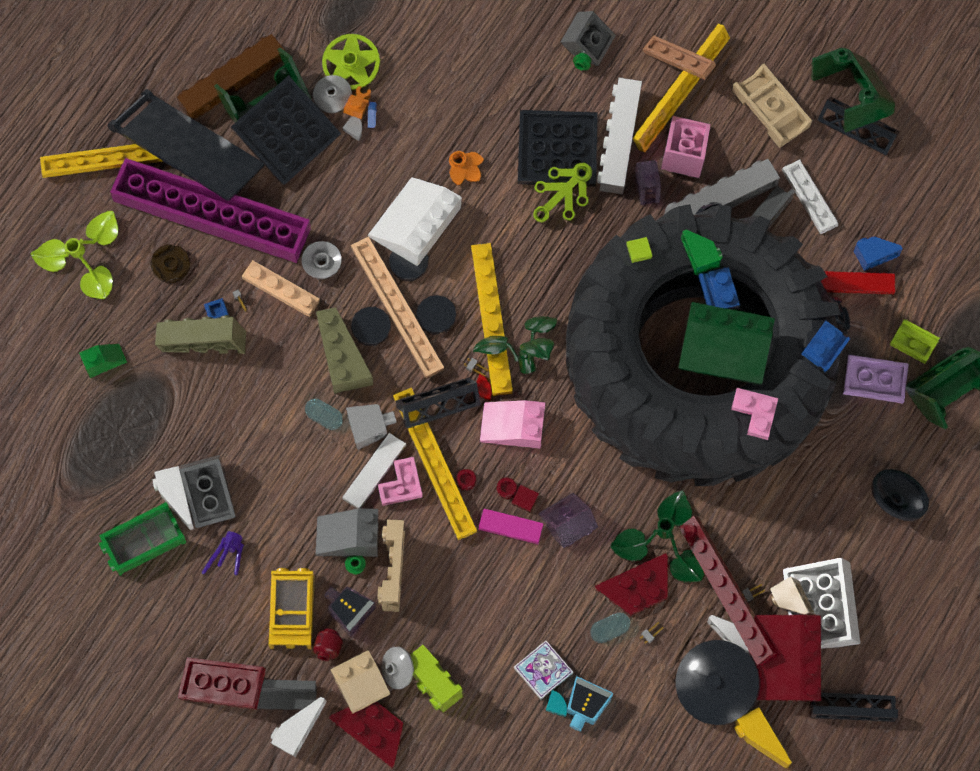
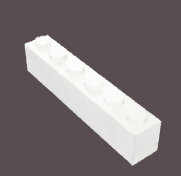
(620, 136)

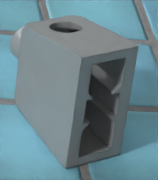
(368, 424)

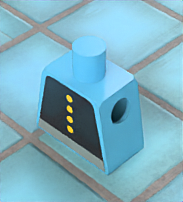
(587, 703)

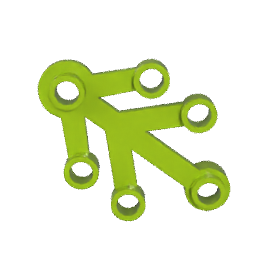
(564, 189)

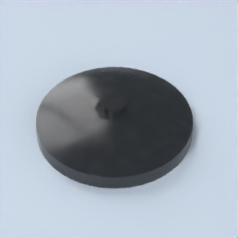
(717, 682)

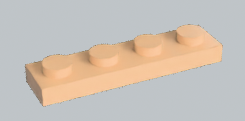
(280, 288)

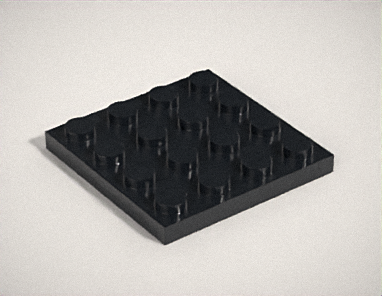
(285, 130)
(557, 141)

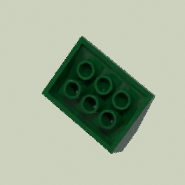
(726, 343)

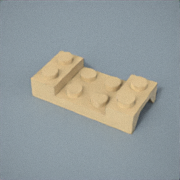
(772, 106)
(390, 592)

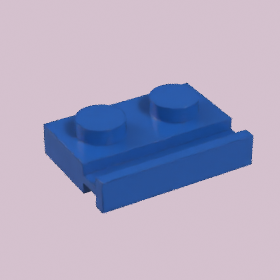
(719, 289)
(825, 346)

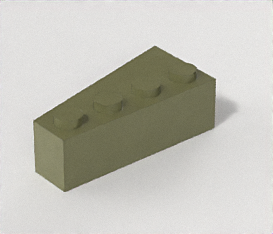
(200, 335)
(342, 356)

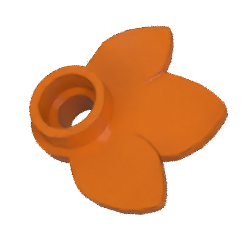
(467, 169)

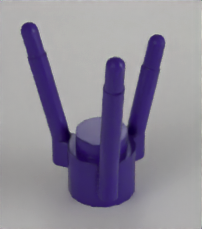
(230, 544)

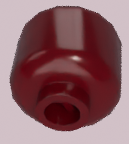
(327, 645)

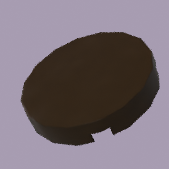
(170, 263)

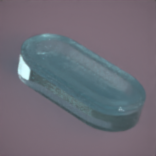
(323, 414)
(610, 627)

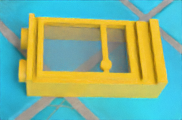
(291, 608)

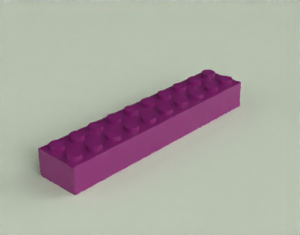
(203, 210)

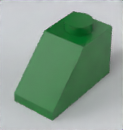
(701, 252)
(102, 358)

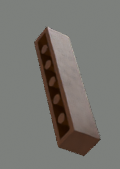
(231, 77)

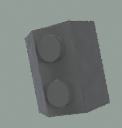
(588, 36)

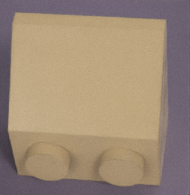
(360, 681)

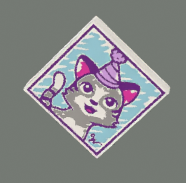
(543, 670)

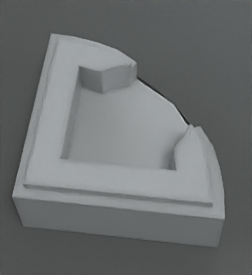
(353, 128)

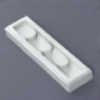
(810, 197)
(374, 471)

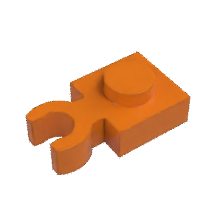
(358, 104)

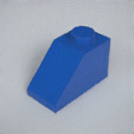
(875, 251)

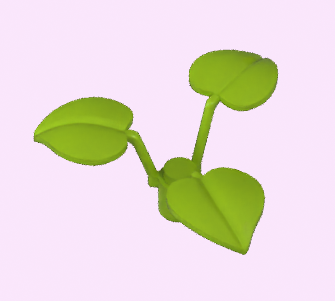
(53, 252)

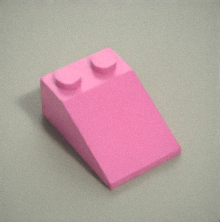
(686, 147)
(513, 423)

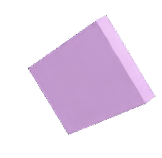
(875, 379)

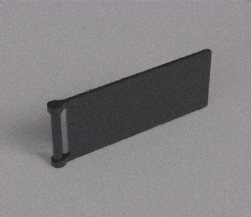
(187, 146)

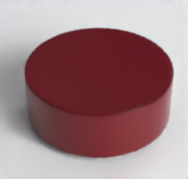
(466, 479)
(506, 488)

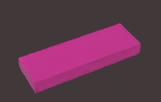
(510, 526)

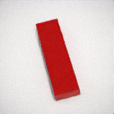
(859, 282)

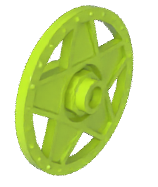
(352, 61)

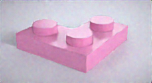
(760, 407)
(403, 489)

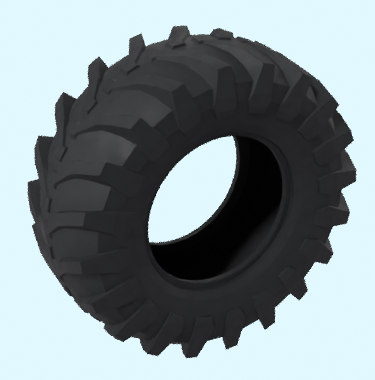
(683, 431)

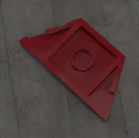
(639, 586)
(373, 729)

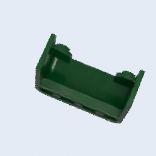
(874, 97)
(235, 105)
(945, 384)

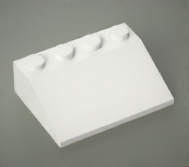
(416, 219)
(832, 596)

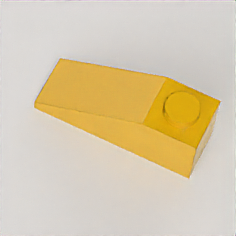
(759, 734)

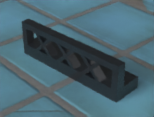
(878, 127)
(435, 396)
(853, 712)

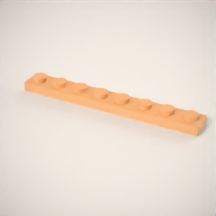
(397, 307)

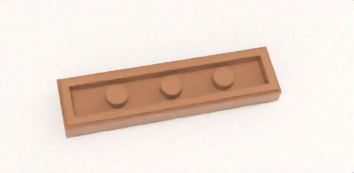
(679, 57)

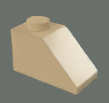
(791, 597)

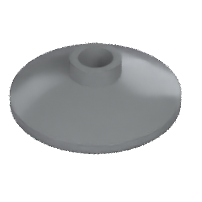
(335, 102)
(319, 252)
(397, 667)

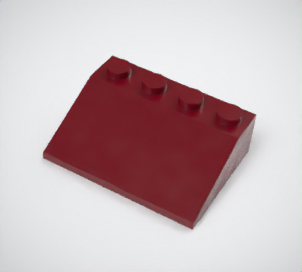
(796, 667)

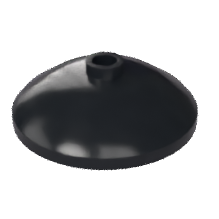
(899, 495)

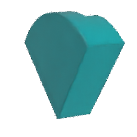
(556, 704)

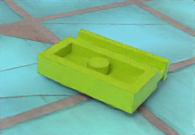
(914, 341)

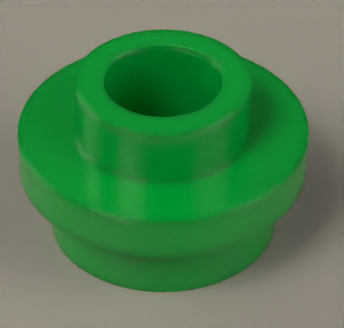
(582, 61)
(358, 569)

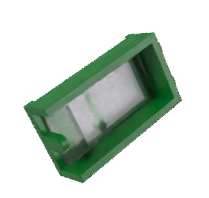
(141, 539)

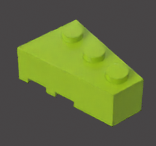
(434, 680)

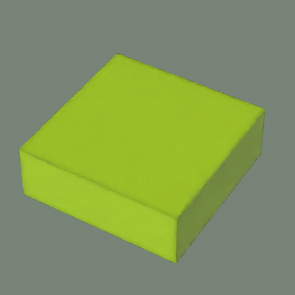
(639, 250)

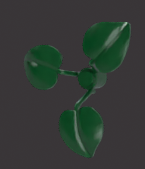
(537, 348)
(671, 512)

